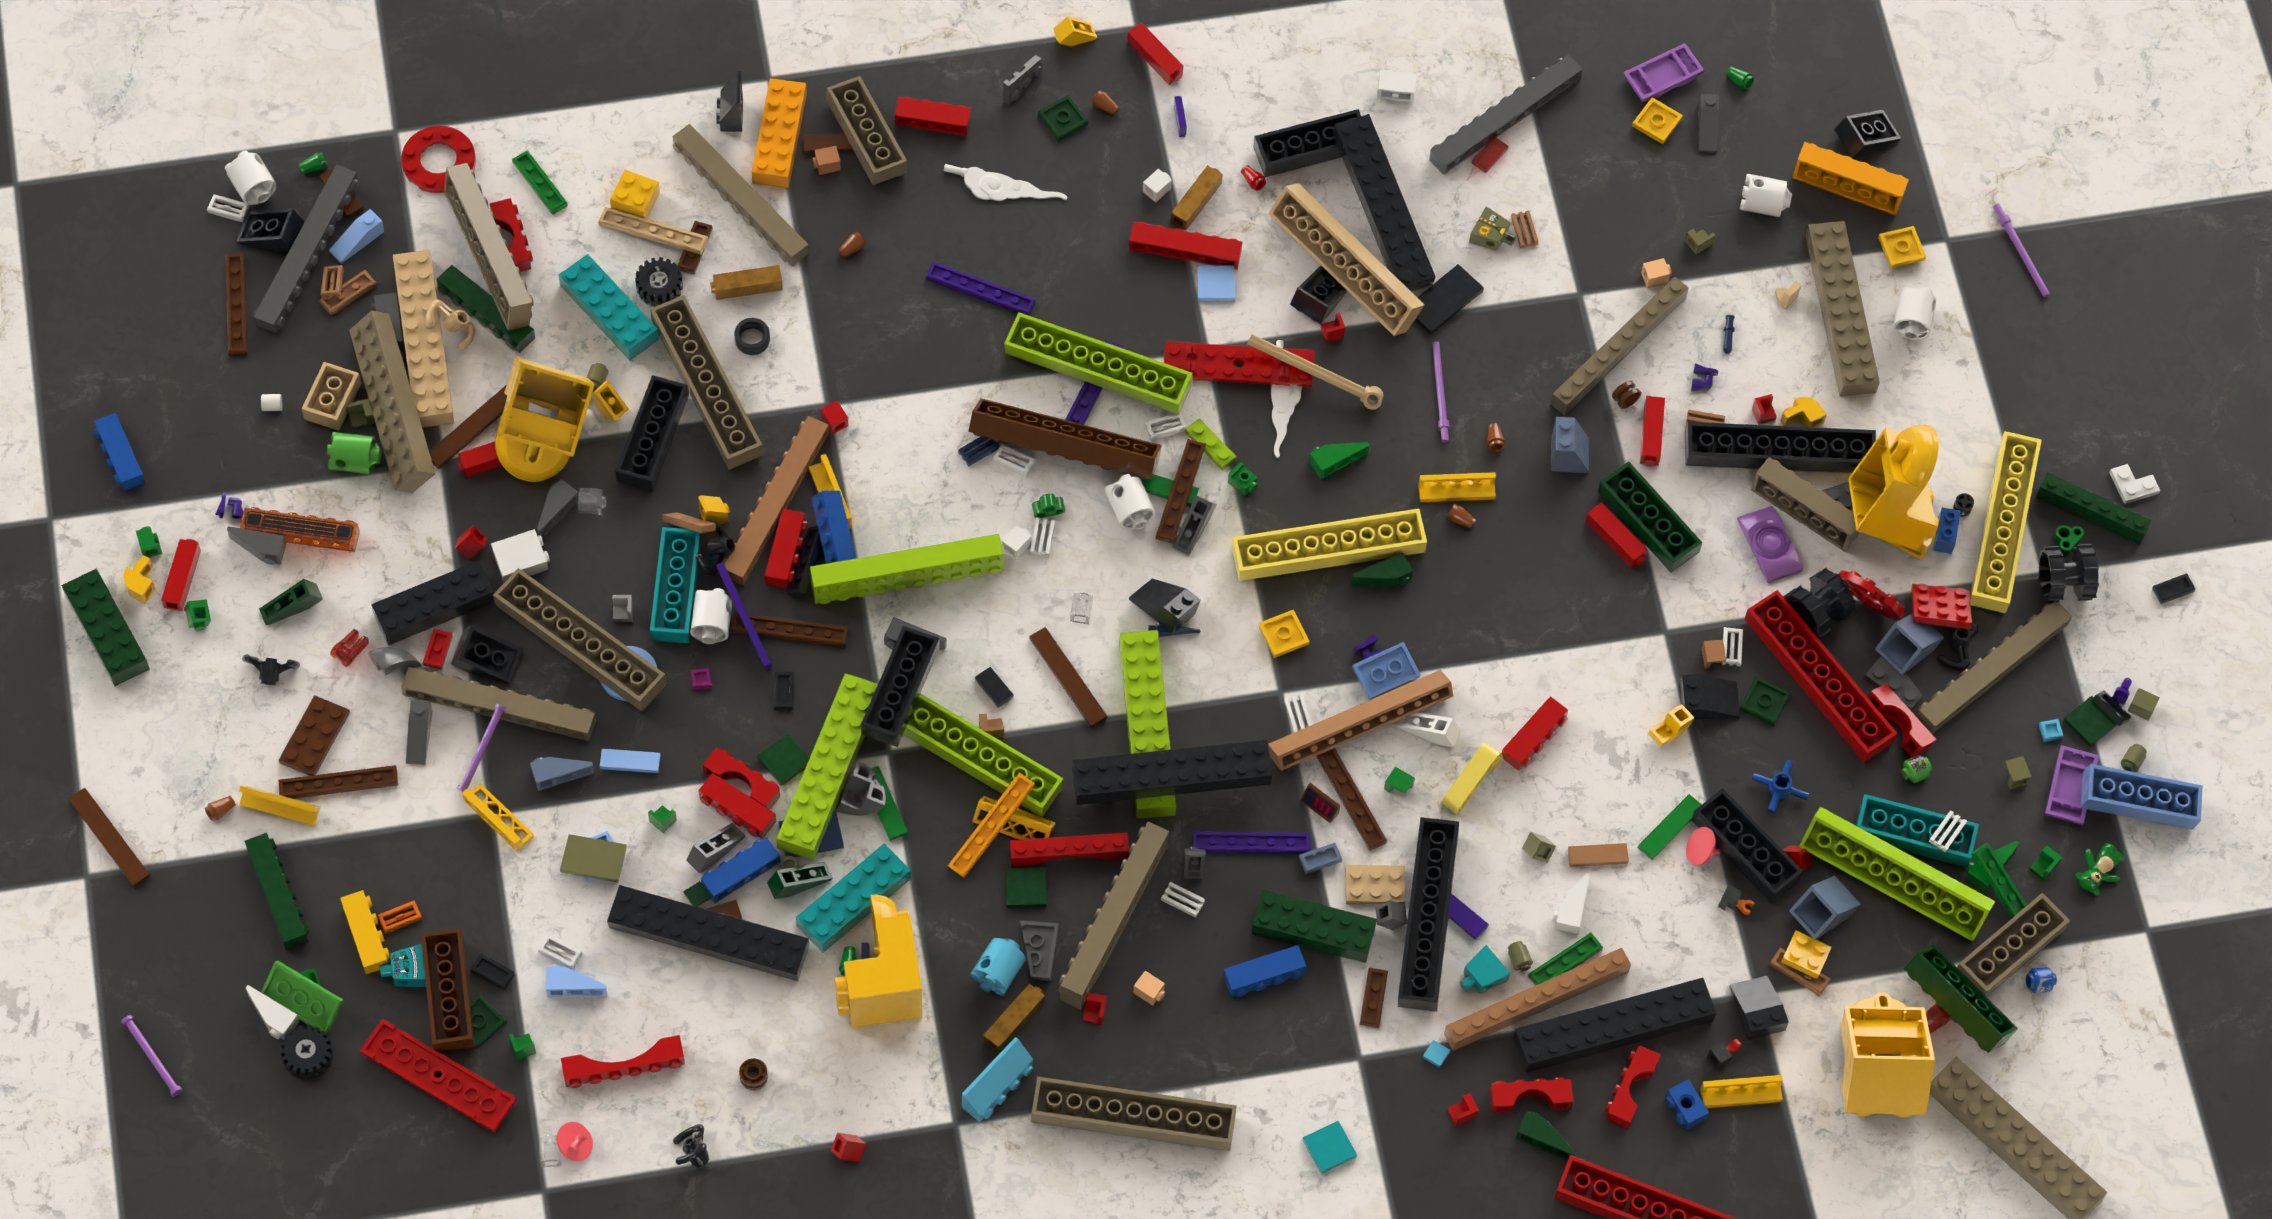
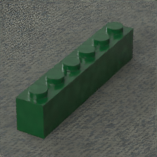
(482, 306)
(2093, 508)
(276, 891)

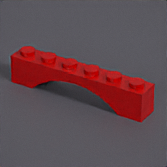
(1100, 846)
(582, 1070)

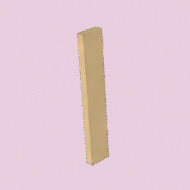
(653, 230)

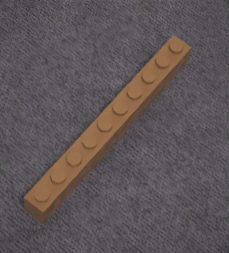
(776, 497)
(1360, 720)
(1537, 999)

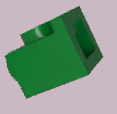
(1244, 485)
(148, 542)
(200, 609)

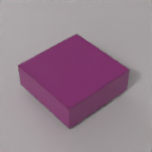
(701, 679)

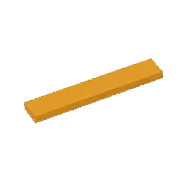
(991, 825)

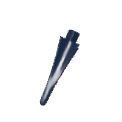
(1164, 632)

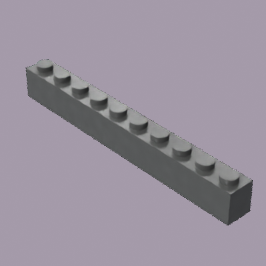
(1505, 114)
(306, 248)

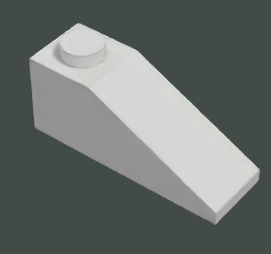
(1431, 728)
(1571, 909)
(275, 1016)

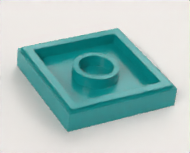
(1329, 1147)

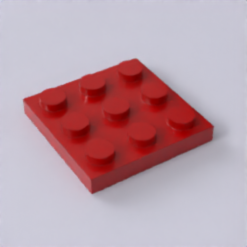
(1941, 606)

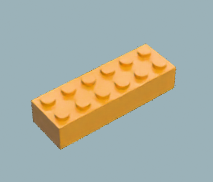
(779, 133)
(1850, 178)

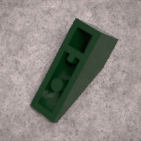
(1385, 573)
(291, 602)
(798, 879)
(1541, 1134)

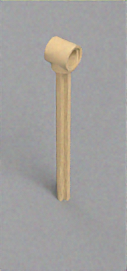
(1319, 372)

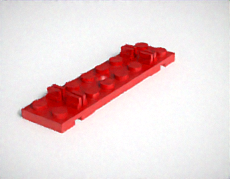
(1218, 363)
(457, 1085)

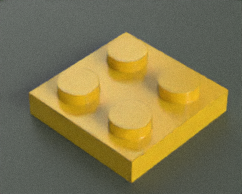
(1657, 120)
(1902, 247)
(1283, 633)
(1806, 954)

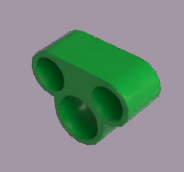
(1048, 506)
(2070, 541)

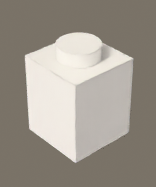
(1157, 185)
(1016, 541)

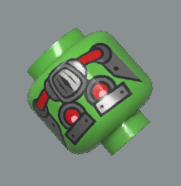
(1916, 768)

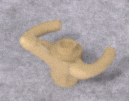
(452, 321)

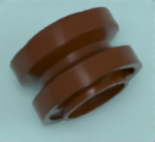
(1626, 394)
(755, 1065)

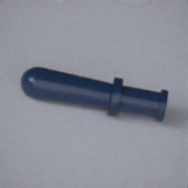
(1728, 329)

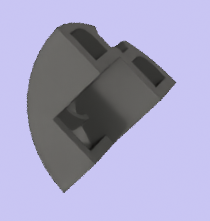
(393, 658)
(861, 792)

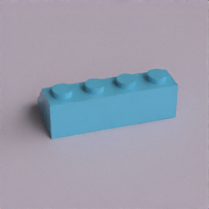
(997, 1080)

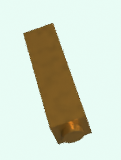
(1196, 197)
(747, 282)
(1014, 1018)

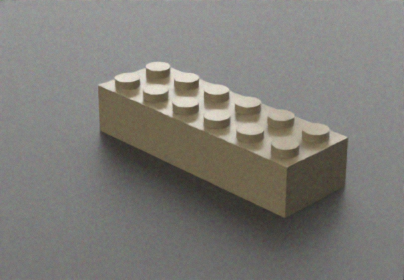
(866, 130)
(1805, 503)
(2014, 944)

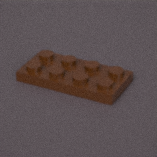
(314, 736)

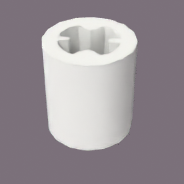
(271, 402)
(591, 423)

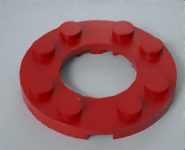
(427, 137)
(1876, 600)

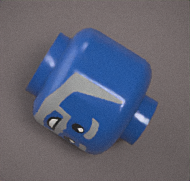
(2041, 980)

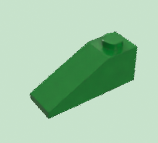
(1336, 456)
(1976, 876)

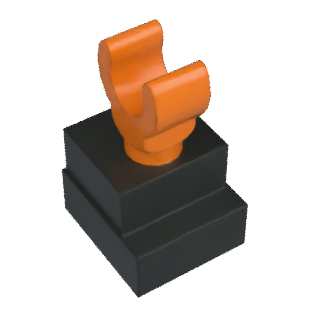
(1731, 899)

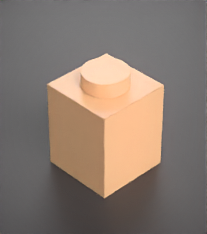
(1655, 272)
(1149, 988)

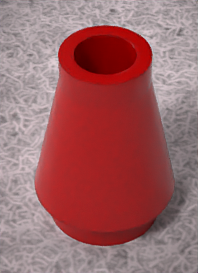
(1254, 179)

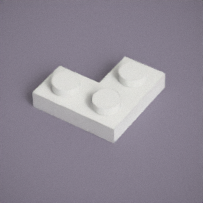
(2132, 489)

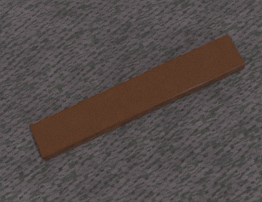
(236, 304)
(468, 429)
(1180, 491)
(793, 630)
(1068, 677)
(339, 782)
(1352, 799)
(109, 837)

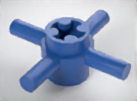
(1780, 792)

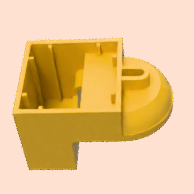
(536, 444)
(1892, 487)
(887, 985)
(1886, 1082)

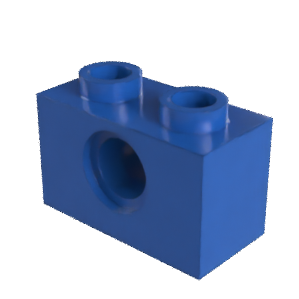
(1947, 530)
(1686, 1093)

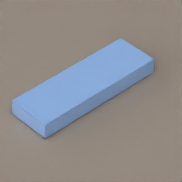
(630, 761)

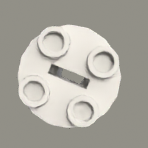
(251, 178)
(1765, 195)
(1915, 313)
(1130, 502)
(711, 616)

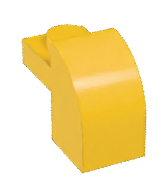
(1806, 410)
(136, 581)
(1672, 727)

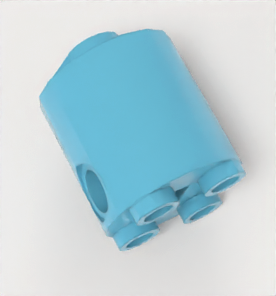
(998, 965)

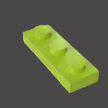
(1215, 448)

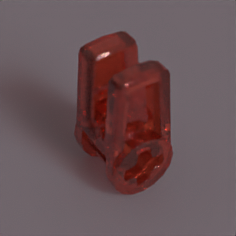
(346, 653)
(1939, 1017)

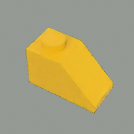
(1074, 32)
(609, 402)
(713, 509)

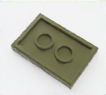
(593, 858)

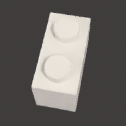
(1396, 85)

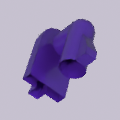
(1703, 384)
(237, 511)
(1366, 653)
(2121, 693)

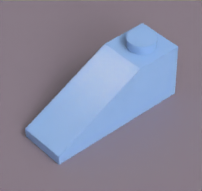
(357, 236)
(566, 982)

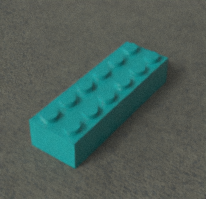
(608, 307)
(675, 585)
(1912, 828)
(849, 898)

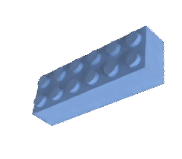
(2141, 796)

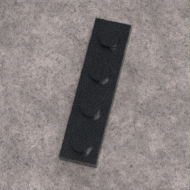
(807, 558)

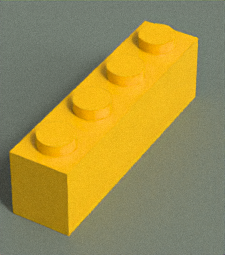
(364, 931)

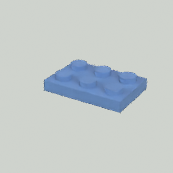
(1386, 671)

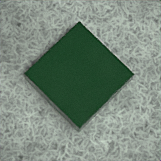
(697, 894)

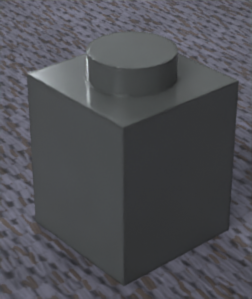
(1391, 915)

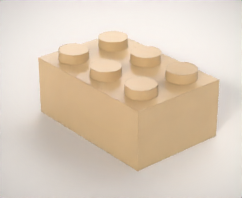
(330, 395)

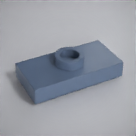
(1320, 858)

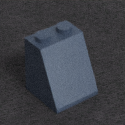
(1569, 447)
(1908, 643)
(1824, 907)

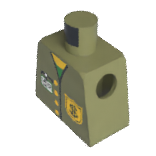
(1491, 231)

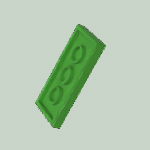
(302, 996)

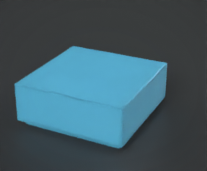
(2051, 730)
(1436, 1053)

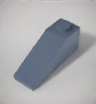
(555, 771)

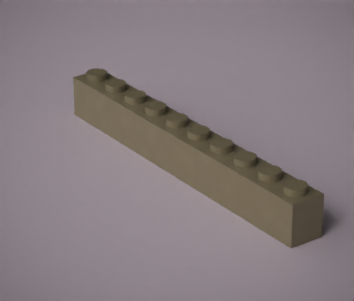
(740, 195)
(1619, 346)
(1994, 666)
(482, 700)

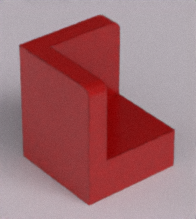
(1334, 329)
(1763, 409)
(834, 416)
(470, 542)
(1799, 856)
(1094, 1008)
(1464, 1110)
(848, 1147)

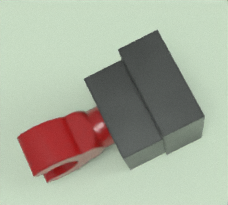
(1721, 1055)

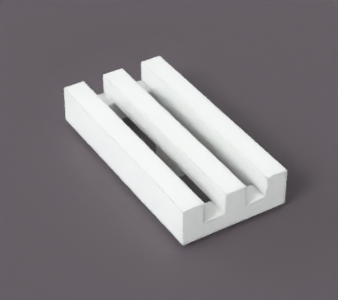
(227, 211)
(1164, 431)
(1017, 466)
(1044, 523)
(1731, 660)
(1294, 700)
(1956, 819)
(1186, 893)
(574, 959)

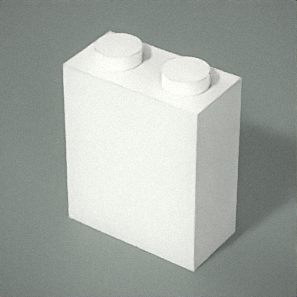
(520, 552)

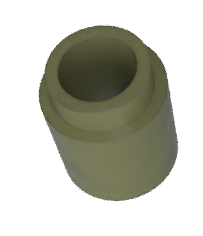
(597, 374)
(2134, 758)
(1520, 956)

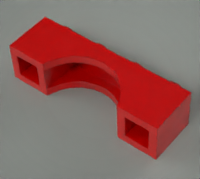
(506, 218)
(1915, 735)
(726, 767)
(1555, 1092)
(1623, 1107)

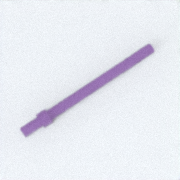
(2005, 222)
(1443, 423)

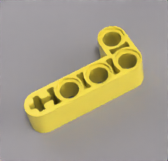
(1471, 777)

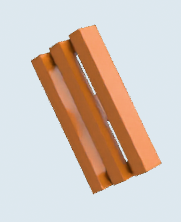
(387, 929)

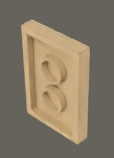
(1375, 884)

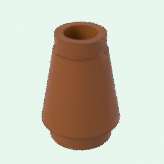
(1105, 102)
(852, 244)
(1495, 438)
(1461, 516)
(218, 808)

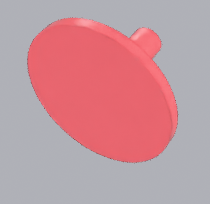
(1701, 846)
(574, 1141)

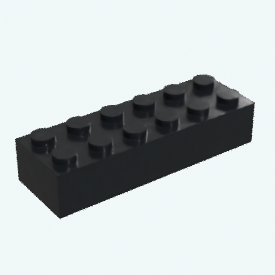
(1299, 145)
(652, 433)
(433, 603)
(900, 686)
(1748, 845)

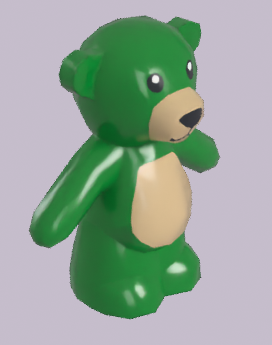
(2098, 870)

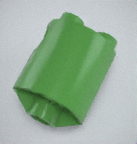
(353, 453)

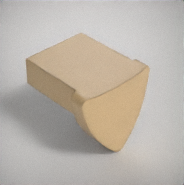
(1788, 296)

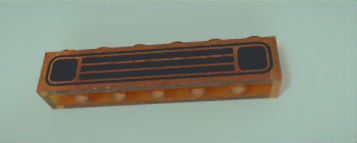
(303, 529)

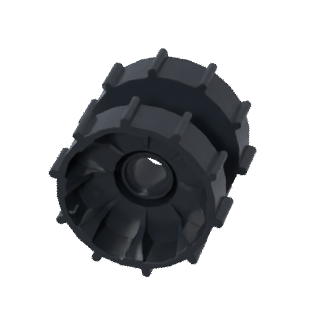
(2079, 573)
(1829, 599)

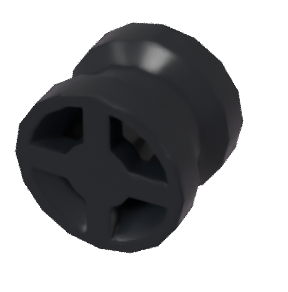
(1967, 504)

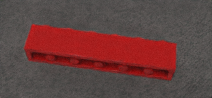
(1185, 245)

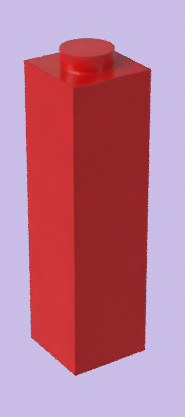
(1155, 53)
(1652, 431)
(478, 460)
(1616, 535)
(181, 574)

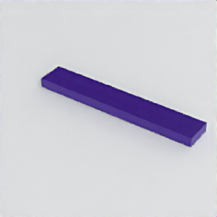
(980, 289)
(1086, 399)
(744, 616)
(1252, 842)

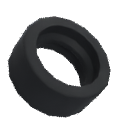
(752, 323)

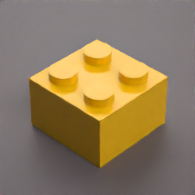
(635, 194)

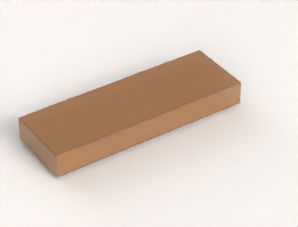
(350, 291)
(689, 522)
(1598, 855)
(1815, 985)

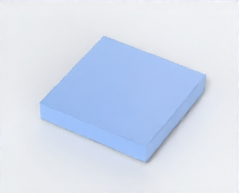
(1216, 283)

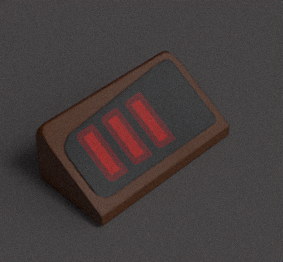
(1320, 803)

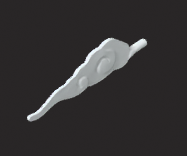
(998, 186)
(1284, 401)

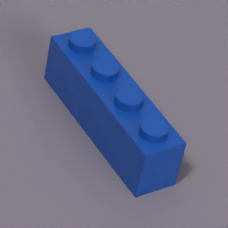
(119, 451)
(833, 526)
(740, 870)
(1264, 971)

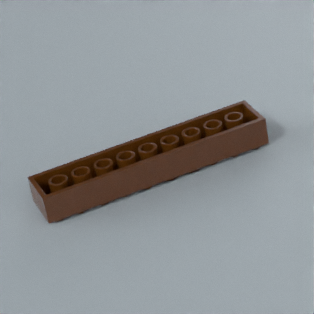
(1065, 438)

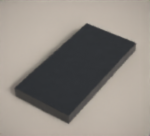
(1447, 298)

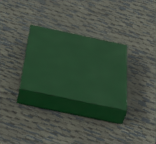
(1063, 118)
(1764, 701)
(2089, 722)
(784, 759)
(1026, 887)
(485, 1020)

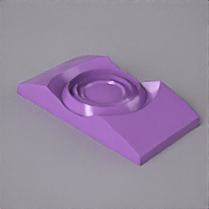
(1664, 73)
(1770, 544)
(2066, 785)

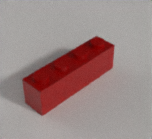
(932, 116)
(785, 548)
(1534, 733)
(737, 806)

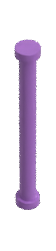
(482, 747)
(128, 1021)

